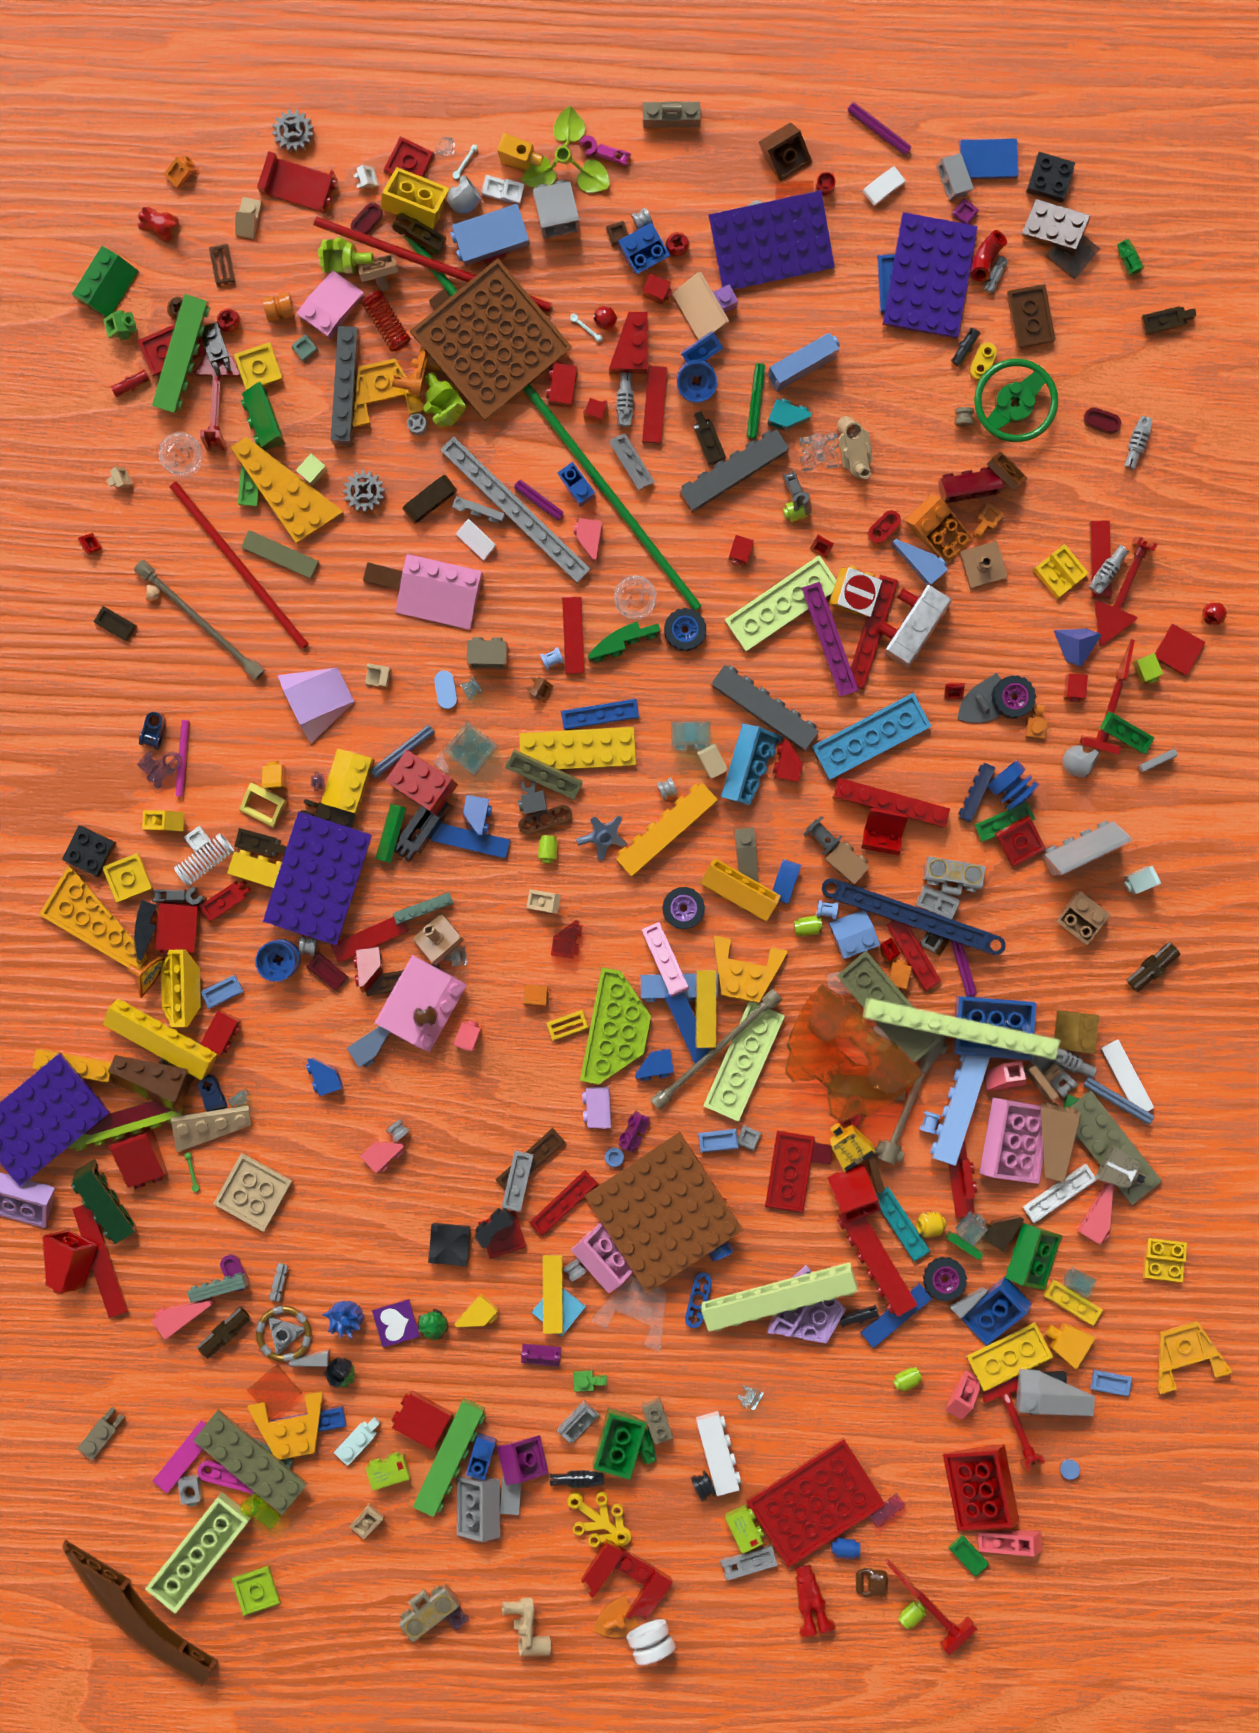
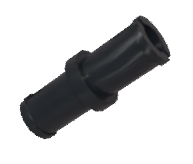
(965, 347)
(859, 1316)

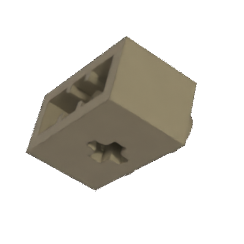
(657, 1420)

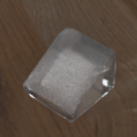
(441, 762)

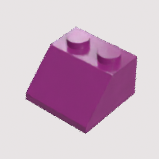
(522, 1460)

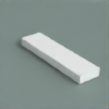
(1126, 1075)
(1059, 1193)

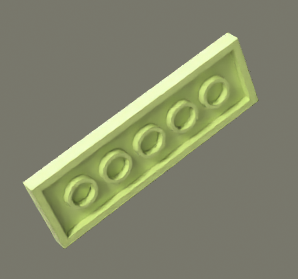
(778, 604)
(743, 1063)

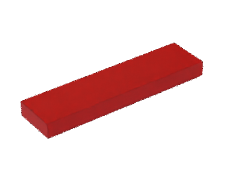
(654, 404)
(1100, 551)
(573, 635)
(368, 938)
(914, 954)
(563, 1203)

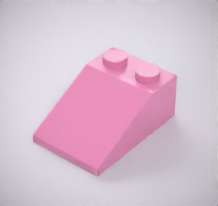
(330, 304)

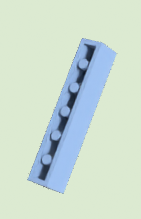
(960, 1108)

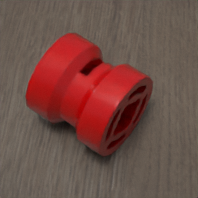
(827, 180)

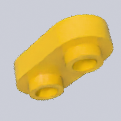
(983, 360)

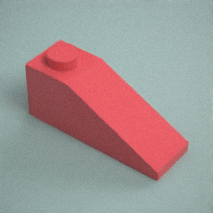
(1098, 1218)
(175, 1317)
(1010, 1542)

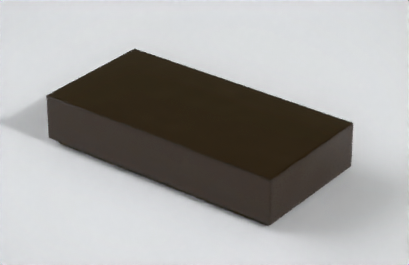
(115, 623)

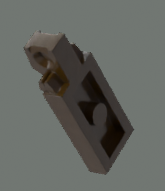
(1166, 319)
(708, 439)
(259, 843)

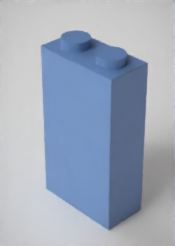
(490, 235)
(803, 361)

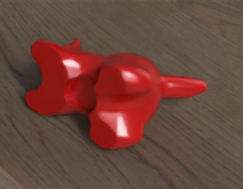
(158, 222)

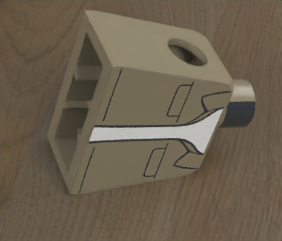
(1119, 1168)

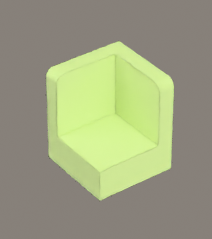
(312, 469)

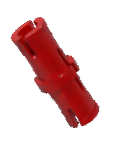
(130, 383)

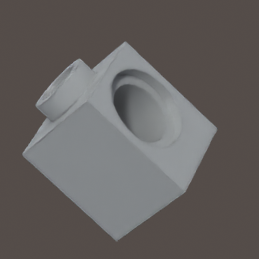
(194, 1482)

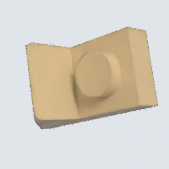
(247, 218)
(712, 761)
(543, 901)
(367, 1521)

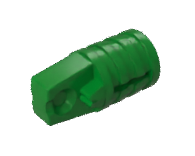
(1130, 257)
(647, 1449)

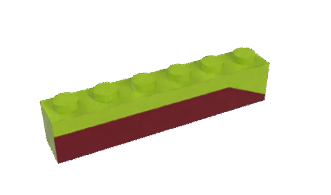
(124, 1121)

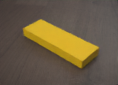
(1073, 1302)

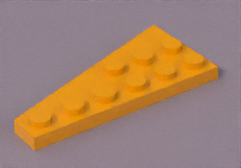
(292, 499)
(83, 914)

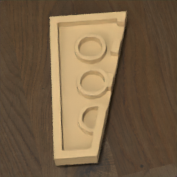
(205, 1126)

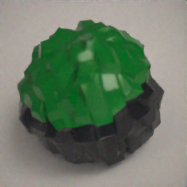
(433, 1325)
(340, 1373)

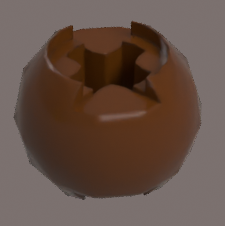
(172, 304)
(425, 1016)

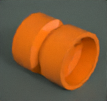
(278, 306)

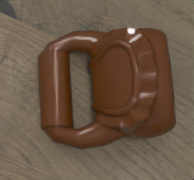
(876, 1582)

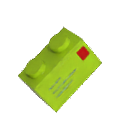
(388, 1471)
(744, 1529)

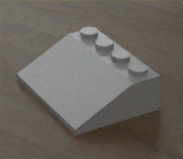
(1085, 848)

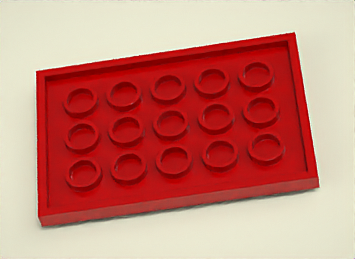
(815, 1502)

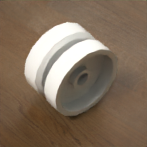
(651, 1641)

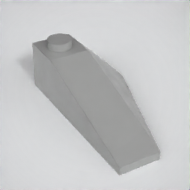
(1048, 1395)

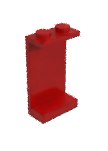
(296, 183)

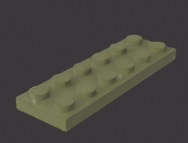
(868, 980)
(1098, 1131)
(250, 1462)

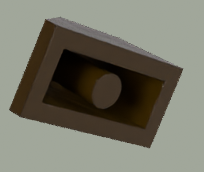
(1002, 1231)

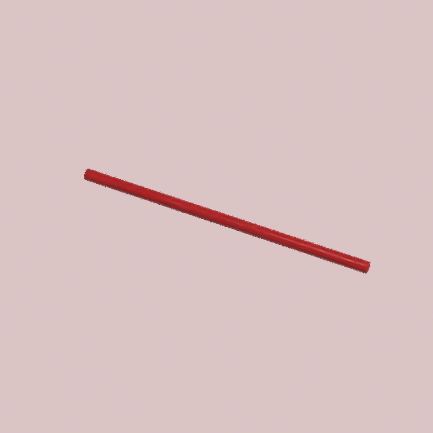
(406, 254)

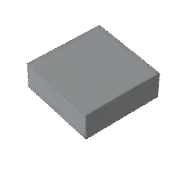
(748, 1137)

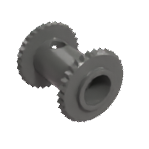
(820, 833)

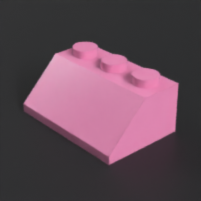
(602, 1258)

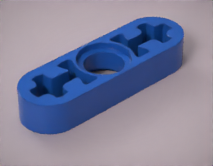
(696, 1284)

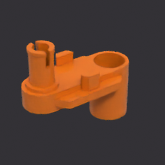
(415, 382)

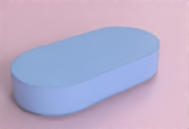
(445, 689)

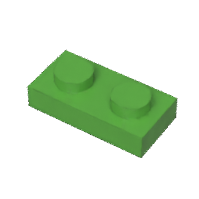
(247, 490)

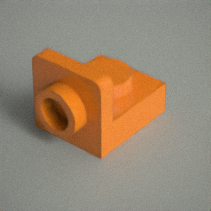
(180, 170)

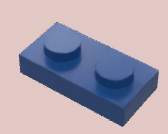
(703, 348)

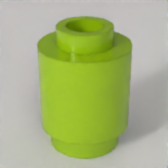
(792, 515)
(547, 849)
(808, 926)
(907, 1379)
(912, 1614)

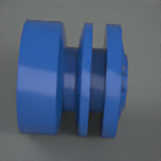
(696, 392)
(1013, 785)
(270, 968)

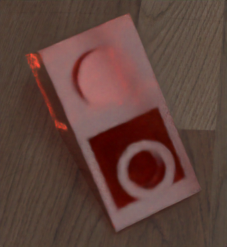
(565, 943)

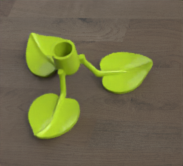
(568, 128)

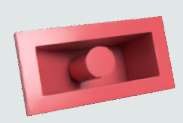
(588, 536)
(468, 1035)
(963, 1395)

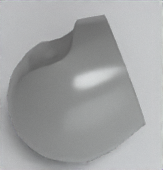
(464, 197)
(1078, 762)

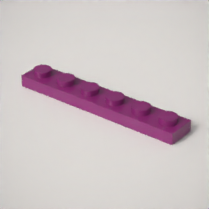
(829, 639)

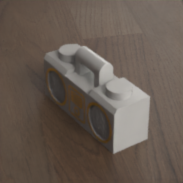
(944, 870)

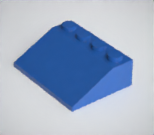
(996, 1012)

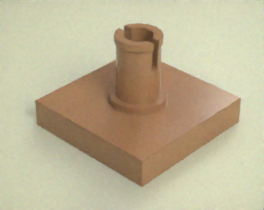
(379, 270)
(983, 564)
(438, 939)
(1042, 1080)

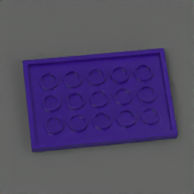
(771, 240)
(929, 275)
(317, 878)
(45, 1118)

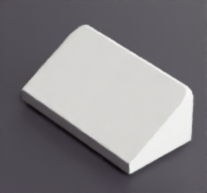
(476, 539)

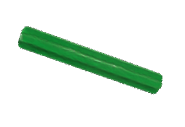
(755, 401)

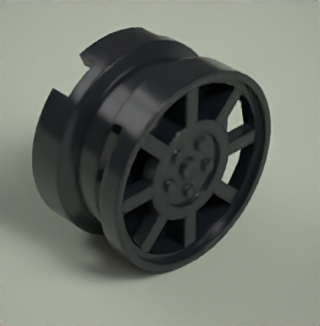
(703, 1486)

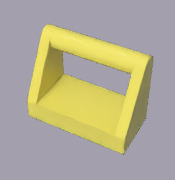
(268, 795)

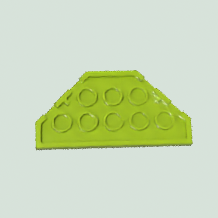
(616, 1028)

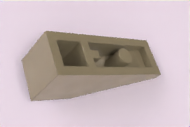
(746, 852)

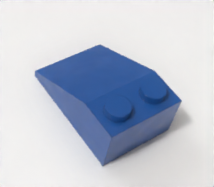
(997, 1311)

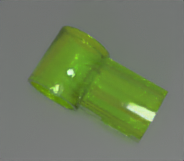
(257, 1507)

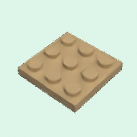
(252, 1192)

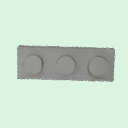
(631, 461)
(517, 1180)

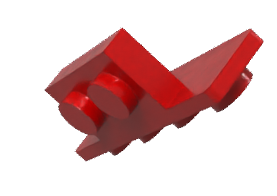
(962, 1184)

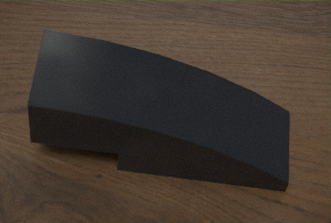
(143, 929)

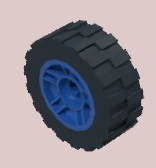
(692, 621)

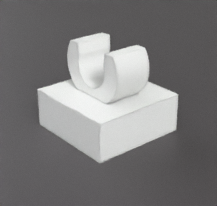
(367, 177)

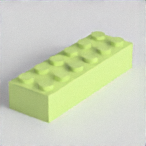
(198, 1553)

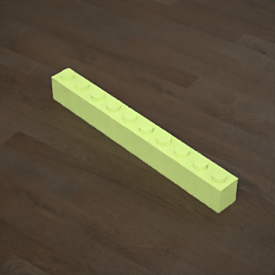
(960, 1028)

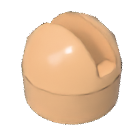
(152, 593)

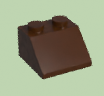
(785, 151)

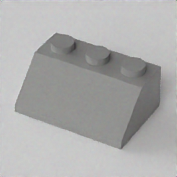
(478, 1508)

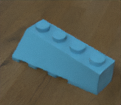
(749, 763)

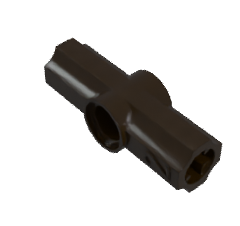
(1153, 967)
(224, 1332)

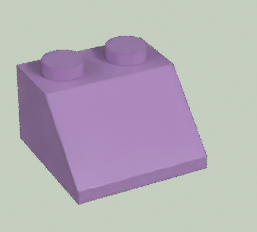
(598, 1107)

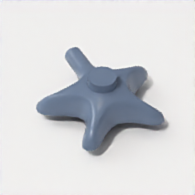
(603, 836)

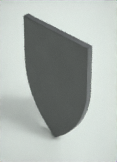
(977, 703)

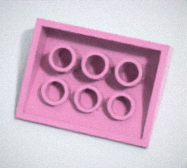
(438, 591)
(420, 987)
(1013, 1142)

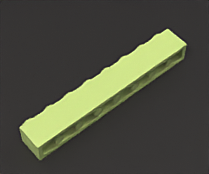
(779, 1297)

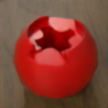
(674, 238)
(605, 317)
(231, 326)
(1214, 613)

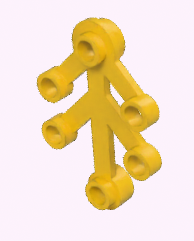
(601, 1520)

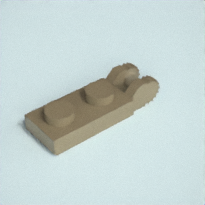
(99, 1435)

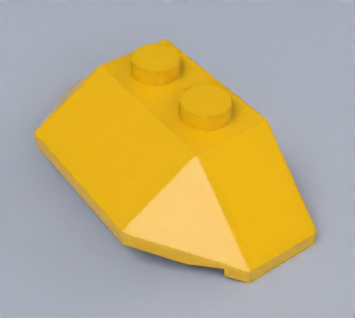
(180, 988)

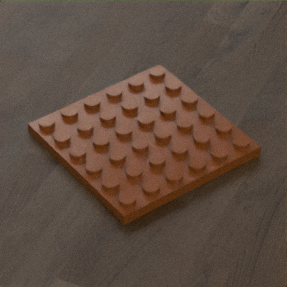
(491, 339)
(663, 1212)

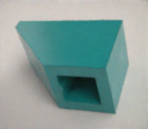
(787, 416)

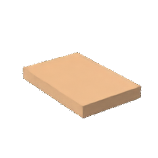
(700, 306)

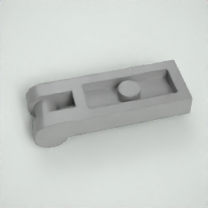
(1043, 1064)
(749, 1562)

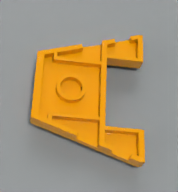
(375, 385)
(744, 979)
(1183, 1347)
(291, 1435)

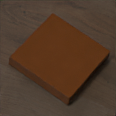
(1007, 471)

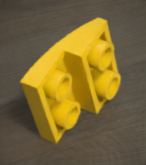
(1164, 1260)

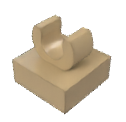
(120, 478)

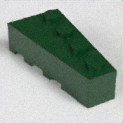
(102, 1202)

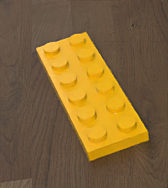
(581, 747)

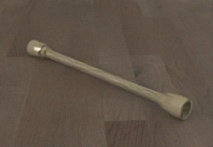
(146, 572)
(663, 1097)

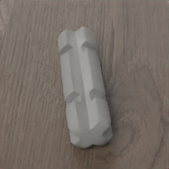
(995, 274)
(278, 1282)

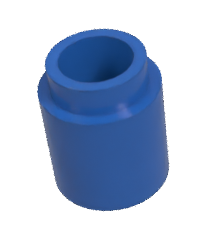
(846, 1548)

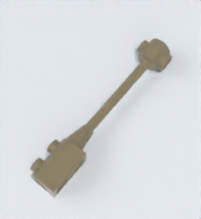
(889, 1150)

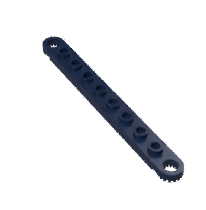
(913, 916)

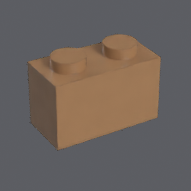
(847, 862)

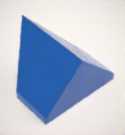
(1077, 644)

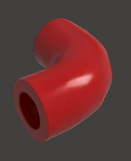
(985, 255)

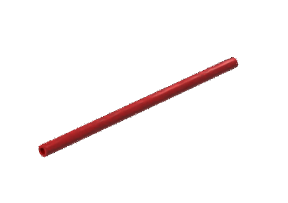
(238, 565)

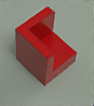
(595, 410)

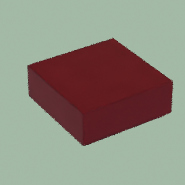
(822, 1153)

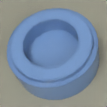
(614, 1157)
(1069, 1469)

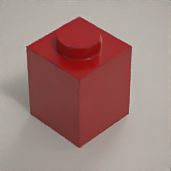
(657, 289)
(740, 550)
(1075, 687)

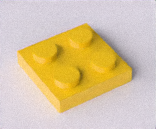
(258, 365)
(127, 877)

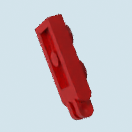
(224, 900)

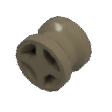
(964, 416)

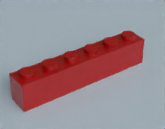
(885, 800)
(879, 1264)

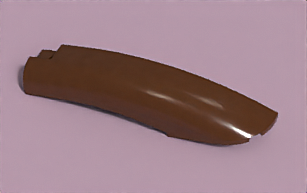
(135, 1618)

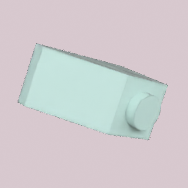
(1141, 880)

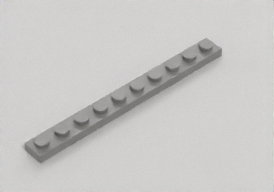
(515, 509)

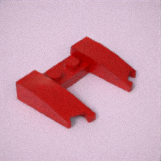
(613, 1556)

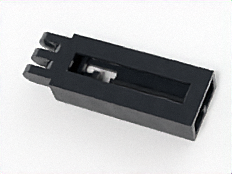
(428, 824)

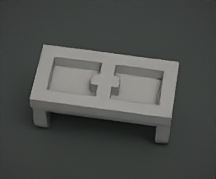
(954, 176)
(937, 902)
(577, 1421)

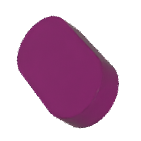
(231, 1265)

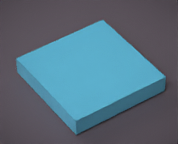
(571, 1309)

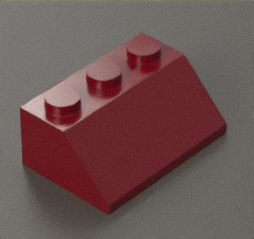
(969, 485)

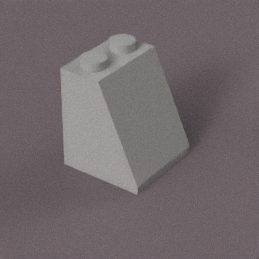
(556, 209)

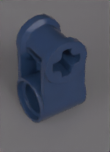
(152, 731)
(212, 1097)

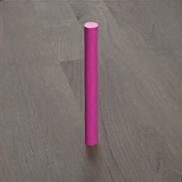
(183, 753)

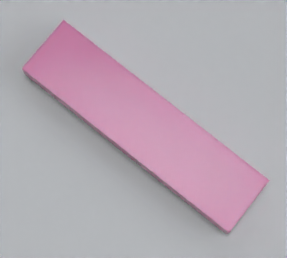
(665, 959)

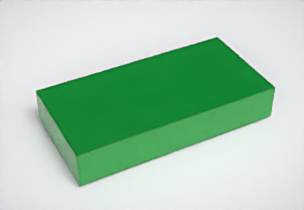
(964, 1245)
(968, 1555)

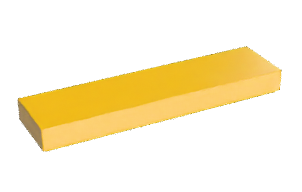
(705, 1008)
(552, 1294)

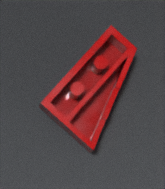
(631, 348)

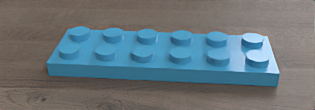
(871, 736)

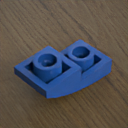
(786, 880)

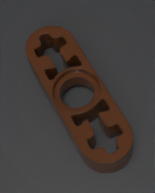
(533, 828)

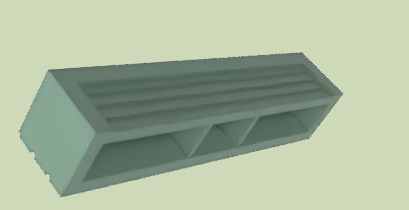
(422, 908)
(217, 1287)

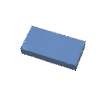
(222, 991)
(718, 1140)
(1111, 1382)

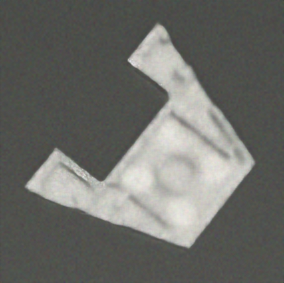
(636, 1303)

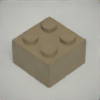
(487, 653)

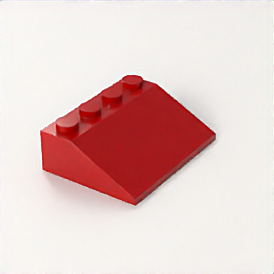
(981, 1488)

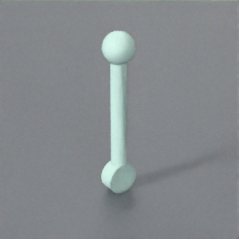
(456, 175)
(574, 318)

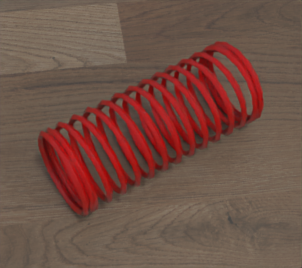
(372, 301)

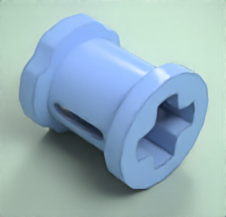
(552, 658)
(827, 909)
(929, 1122)

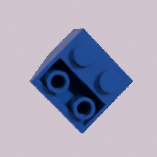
(643, 248)

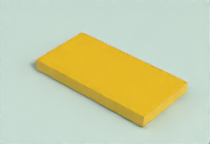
(1005, 1356)

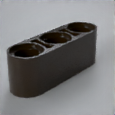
(429, 499)

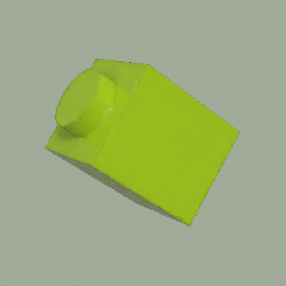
(1148, 669)

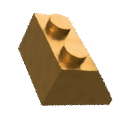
(1076, 1031)

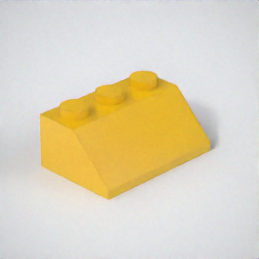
(414, 197)
(347, 781)

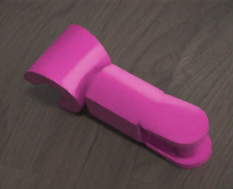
(604, 151)

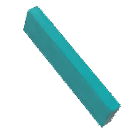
(902, 1225)

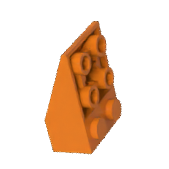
(939, 528)

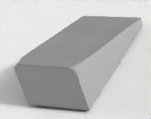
(965, 1304)
(317, 1359)

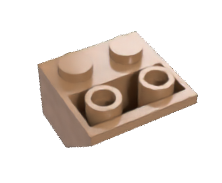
(1082, 917)

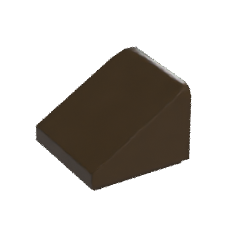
(934, 943)

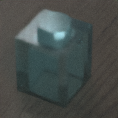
(972, 1228)
(1079, 1281)

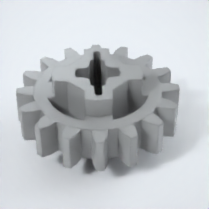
(296, 123)
(358, 496)

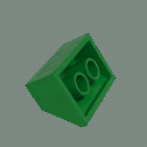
(105, 282)
(262, 417)
(1033, 1256)
(619, 1444)

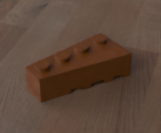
(152, 1080)

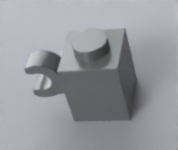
(533, 801)

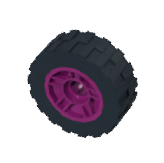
(1002, 696)
(933, 1278)

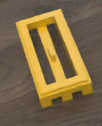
(582, 1019)

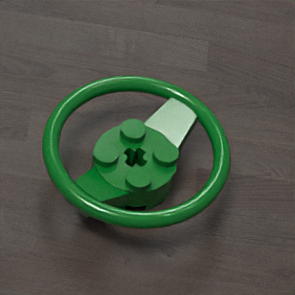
(1021, 392)

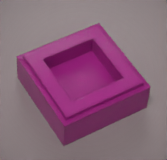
(965, 212)

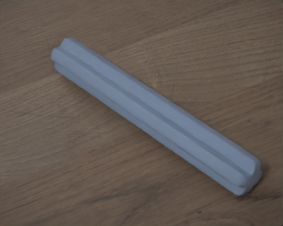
(395, 756)
(1119, 1101)

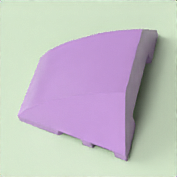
(316, 698)
(808, 1322)

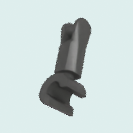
(799, 497)
(178, 896)

